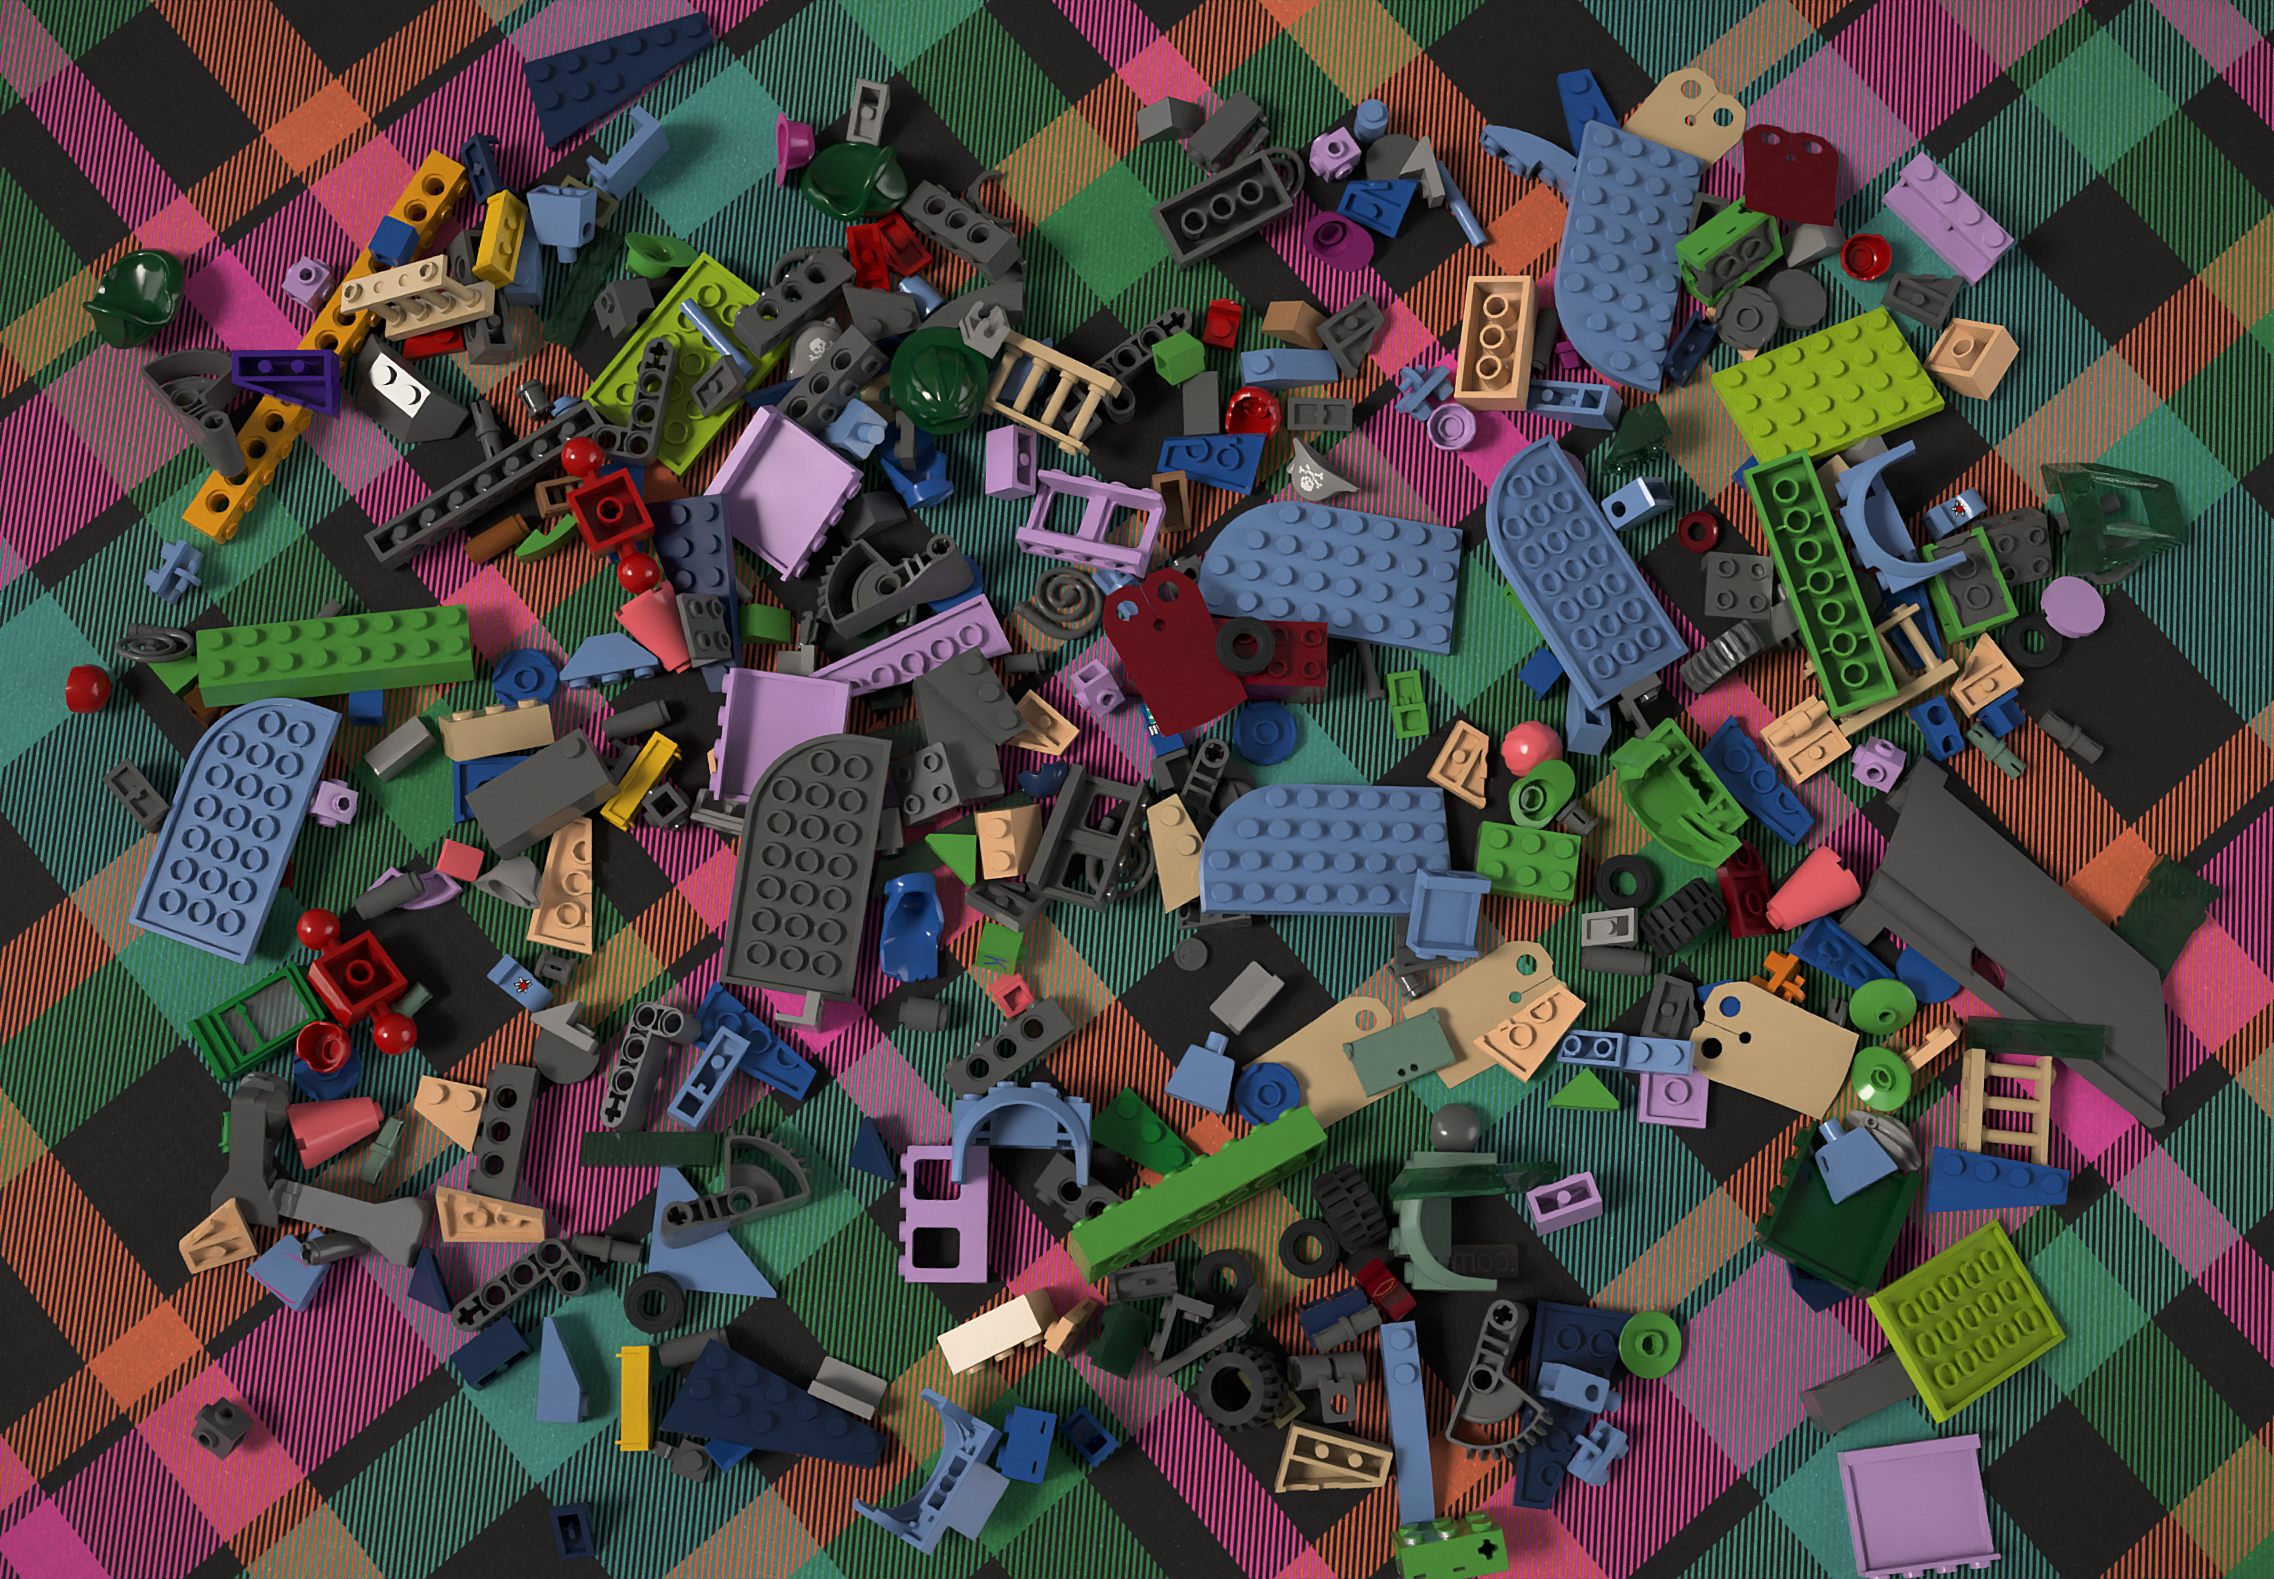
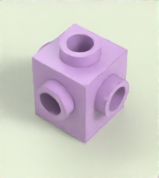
(1334, 155)
(309, 283)
(1097, 688)
(1878, 763)
(332, 803)

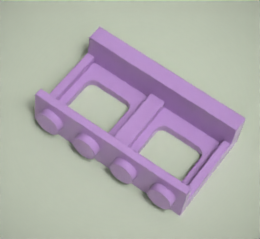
(1947, 219)
(1088, 544)
(966, 1214)

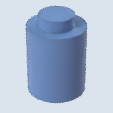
(1371, 121)
(925, 297)

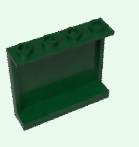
(1836, 1242)

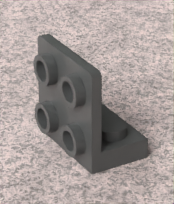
(2019, 544)
(1738, 586)
(704, 628)
(1641, 692)
(925, 785)
(1191, 1310)

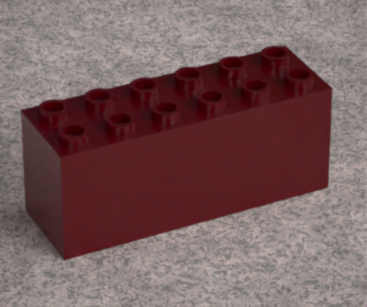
(1296, 668)

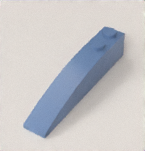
(1407, 1422)

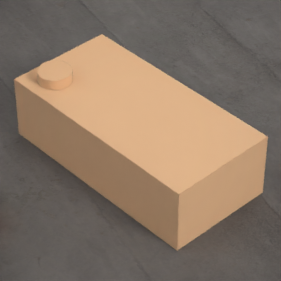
(1497, 343)

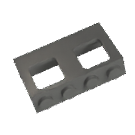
(1068, 836)

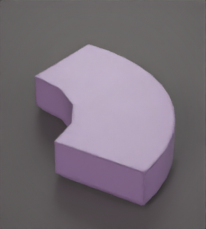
(438, 886)

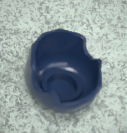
(1045, 783)

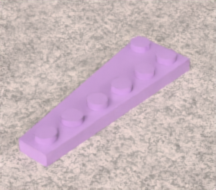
(921, 648)

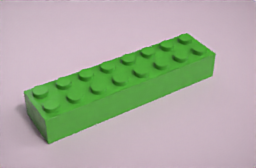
(1819, 584)
(334, 655)
(1196, 1193)

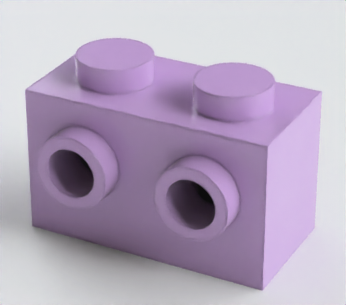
(1011, 462)
(1564, 1203)

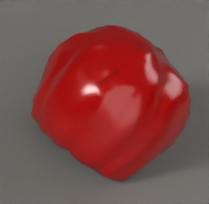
(1254, 411)

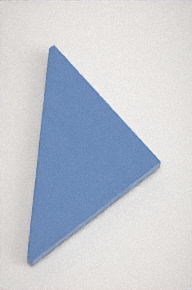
(706, 1266)

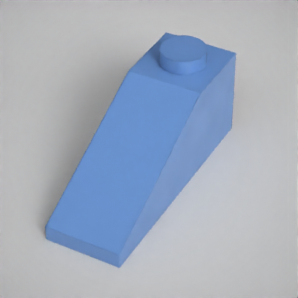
(528, 277)
(1287, 368)
(1575, 403)
(1586, 729)
(708, 1080)
(560, 1386)

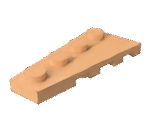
(566, 891)

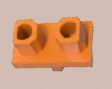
(1785, 971)

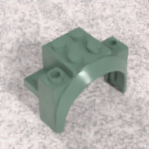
(1424, 1231)

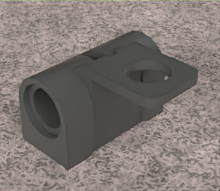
(1334, 1375)

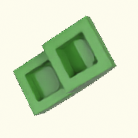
(540, 546)
(1407, 704)

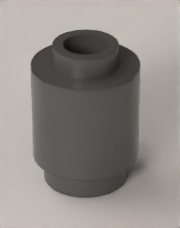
(923, 1014)

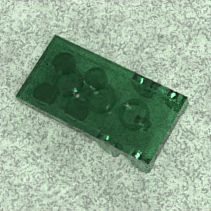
(2165, 912)

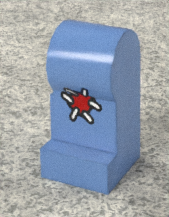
(1953, 514)
(520, 984)

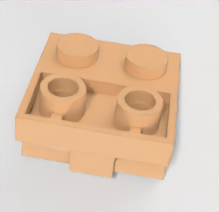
(1805, 739)

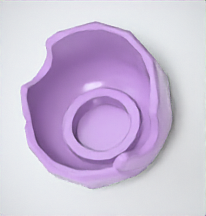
(1451, 427)

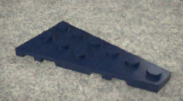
(602, 76)
(698, 558)
(1581, 1340)
(757, 1409)

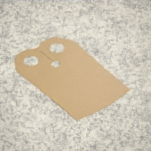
(1664, 115)
(1480, 1000)
(1790, 1055)
(1321, 1066)

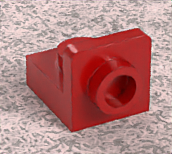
(1222, 324)

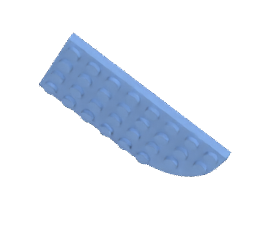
(1618, 252)
(1354, 569)
(1576, 576)
(235, 826)
(1323, 850)

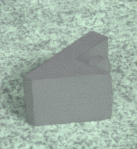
(868, 111)
(1424, 167)
(1610, 928)
(559, 1022)

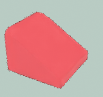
(460, 861)
(1012, 994)

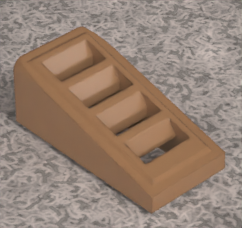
(554, 486)

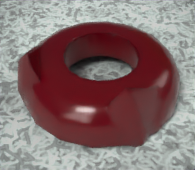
(1710, 527)

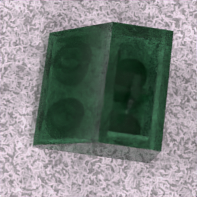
(1637, 438)
(1120, 1340)

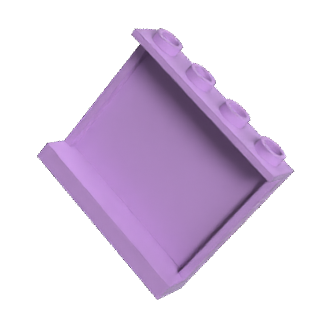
(784, 490)
(767, 717)
(1916, 1507)

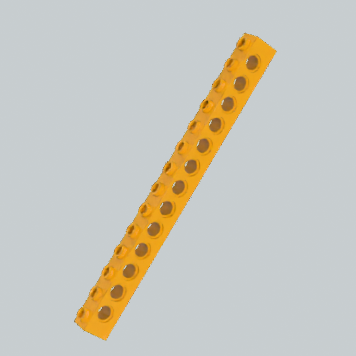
(328, 328)

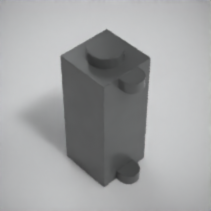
(1224, 131)

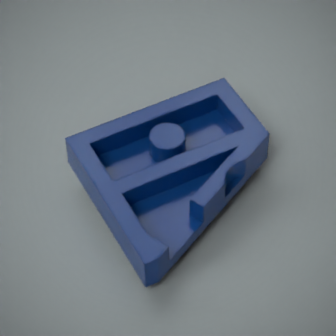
(1378, 203)

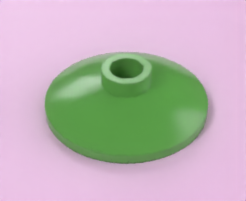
(1880, 997)
(1873, 1085)
(1662, 1347)

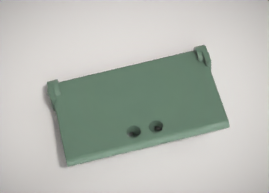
(1397, 1048)

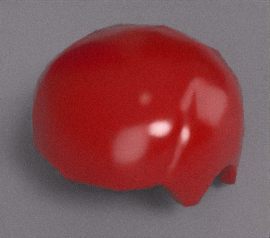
(1865, 256)
(87, 689)
(323, 1046)

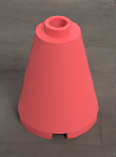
(658, 626)
(1813, 891)
(331, 1126)

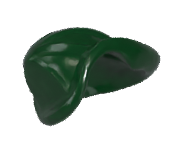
(854, 181)
(138, 297)
(939, 380)

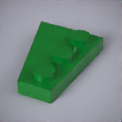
(1140, 1135)

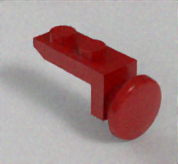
(868, 256)

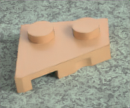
(1936, 1041)

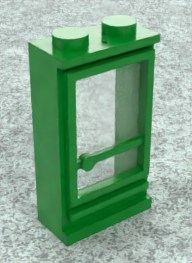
(258, 1022)

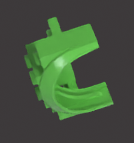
(1667, 786)

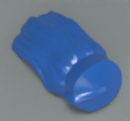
(920, 487)
(911, 928)

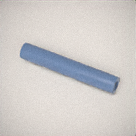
(1461, 208)
(715, 335)

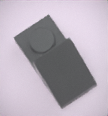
(719, 386)

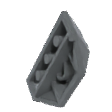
(403, 396)

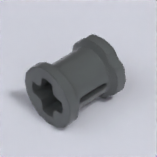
(534, 400)
(1577, 819)
(547, 959)

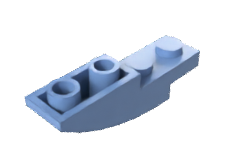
(1531, 154)
(1626, 1053)

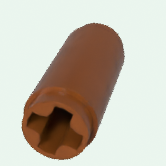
(496, 539)

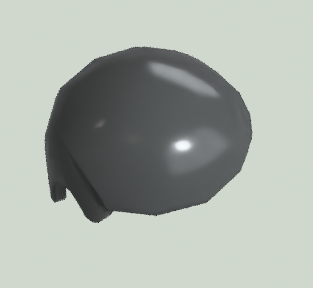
(1455, 1128)

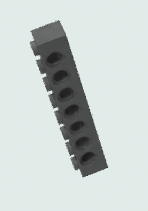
(480, 489)

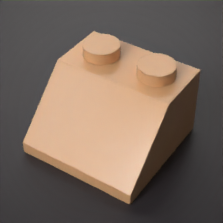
(1971, 357)
(1008, 839)

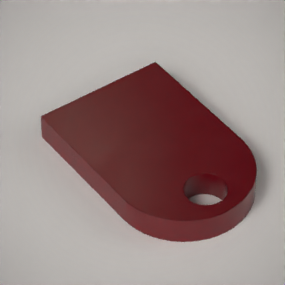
(1746, 893)

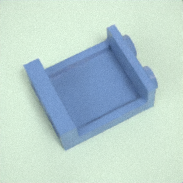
(633, 159)
(1445, 913)

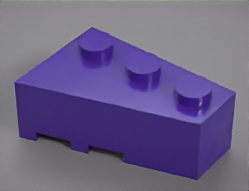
(291, 376)

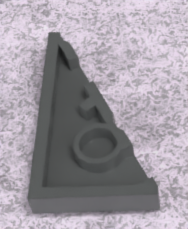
(1214, 1333)

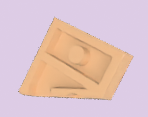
(1984, 677)
(1047, 728)
(1462, 764)
(452, 1108)
(219, 1239)
(1063, 1335)

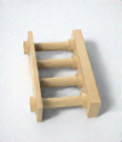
(422, 315)
(1071, 373)
(1907, 685)
(1976, 1101)

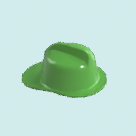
(657, 254)
(1541, 793)

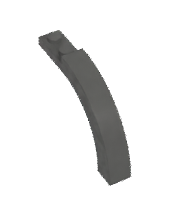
(1006, 295)

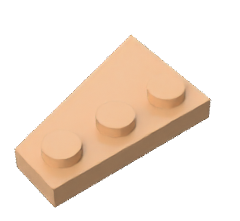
(1530, 1035)
(487, 1219)

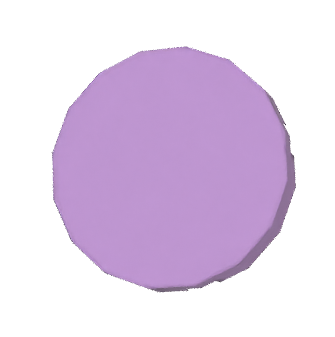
(2073, 606)

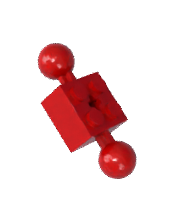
(615, 492)
(357, 980)

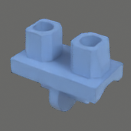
(1433, 381)
(177, 573)
(1111, 581)
(1597, 1452)

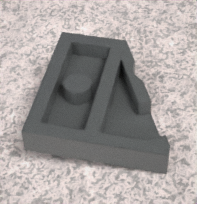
(1922, 297)
(881, 312)
(1351, 332)
(1006, 902)
(1670, 1010)

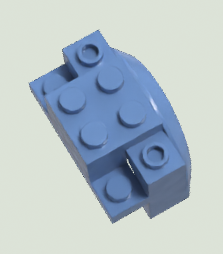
(1878, 527)
(1022, 1121)
(959, 1490)

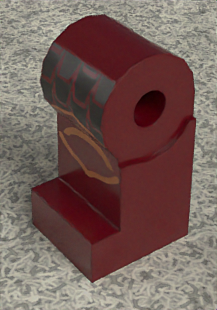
(1385, 1290)

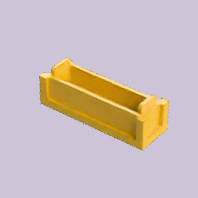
(501, 239)
(639, 780)
(636, 1398)

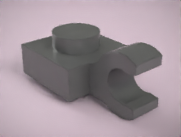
(689, 1459)

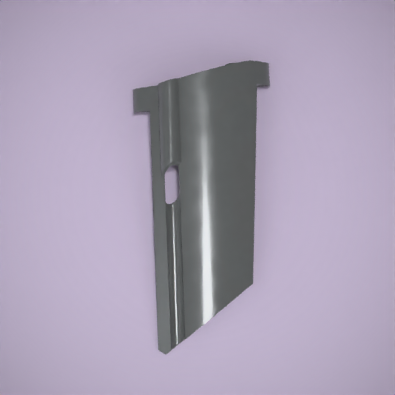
(1963, 886)

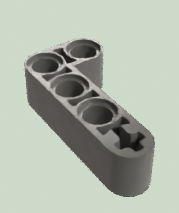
(1143, 357)
(644, 402)
(641, 1061)
(515, 1290)

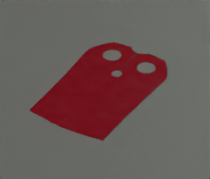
(1786, 188)
(1173, 666)

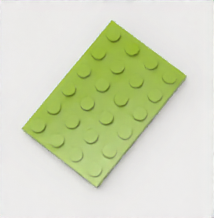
(1828, 390)
(685, 428)
(1966, 1320)

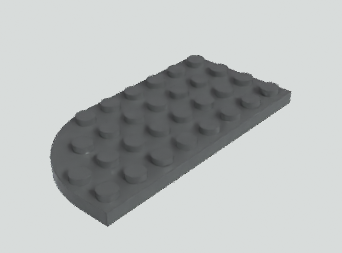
(807, 867)

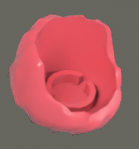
(1530, 745)

